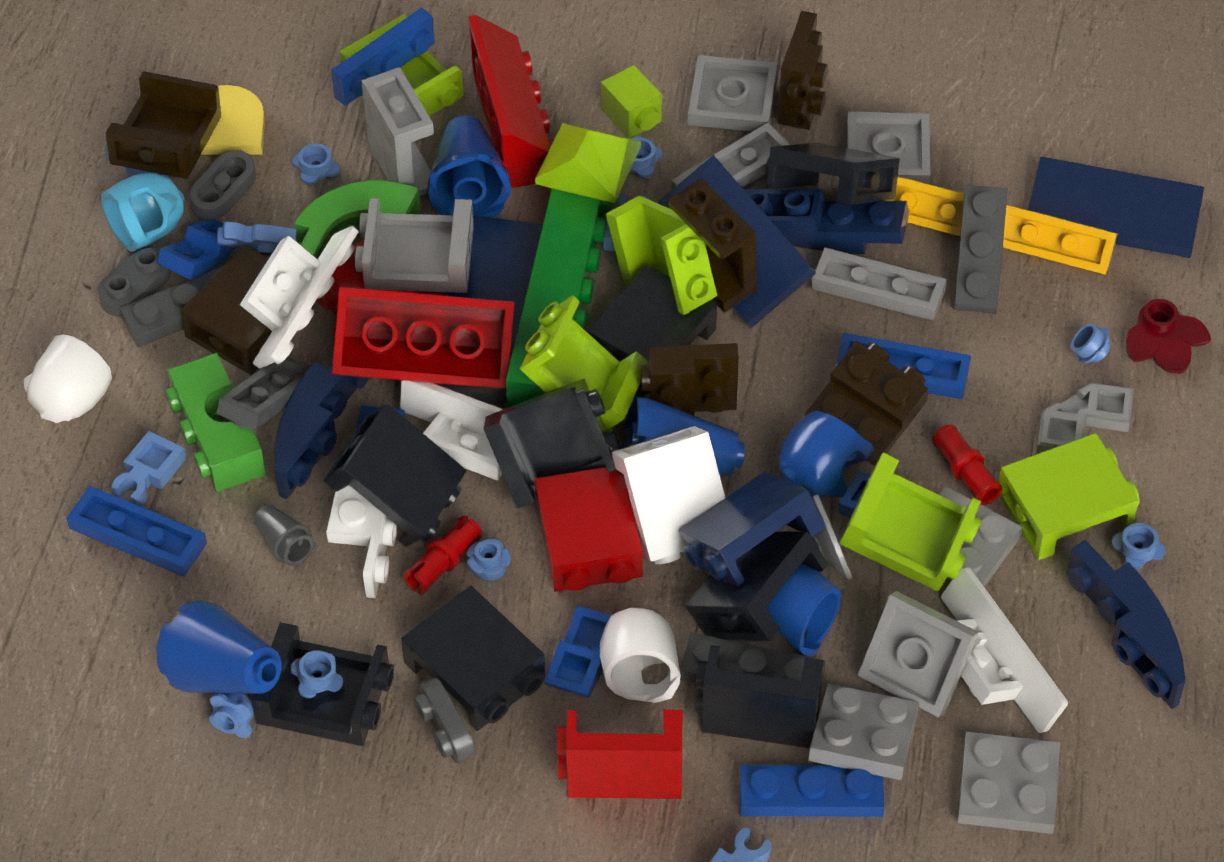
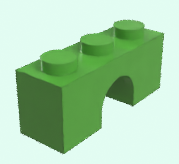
(224, 449)

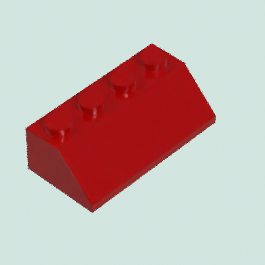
(509, 100)
(422, 338)

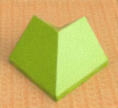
(588, 162)

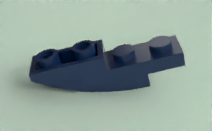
(821, 224)
(309, 425)
(1142, 628)

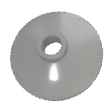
(829, 544)

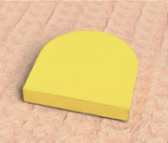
(240, 123)

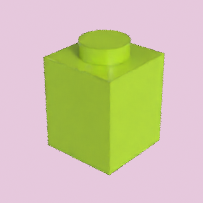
(631, 101)

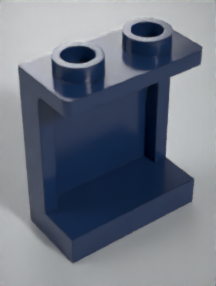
(746, 520)

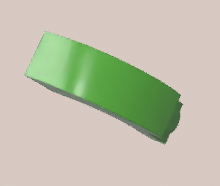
(343, 209)

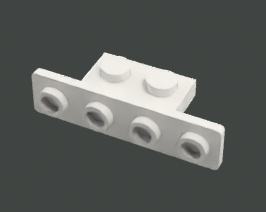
(290, 287)
(455, 424)
(362, 524)
(1000, 661)

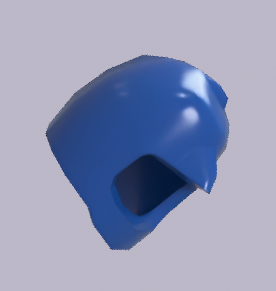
(819, 452)
(805, 604)

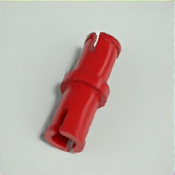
(967, 464)
(442, 555)

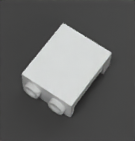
(669, 487)

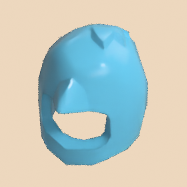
(142, 209)

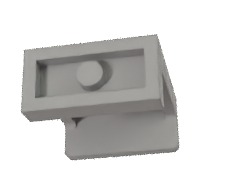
(393, 124)
(416, 249)

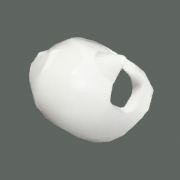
(67, 380)
(632, 643)

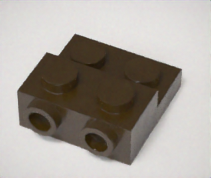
(803, 75)
(692, 377)
(873, 396)

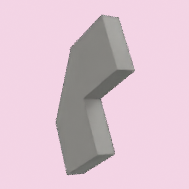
(1092, 406)

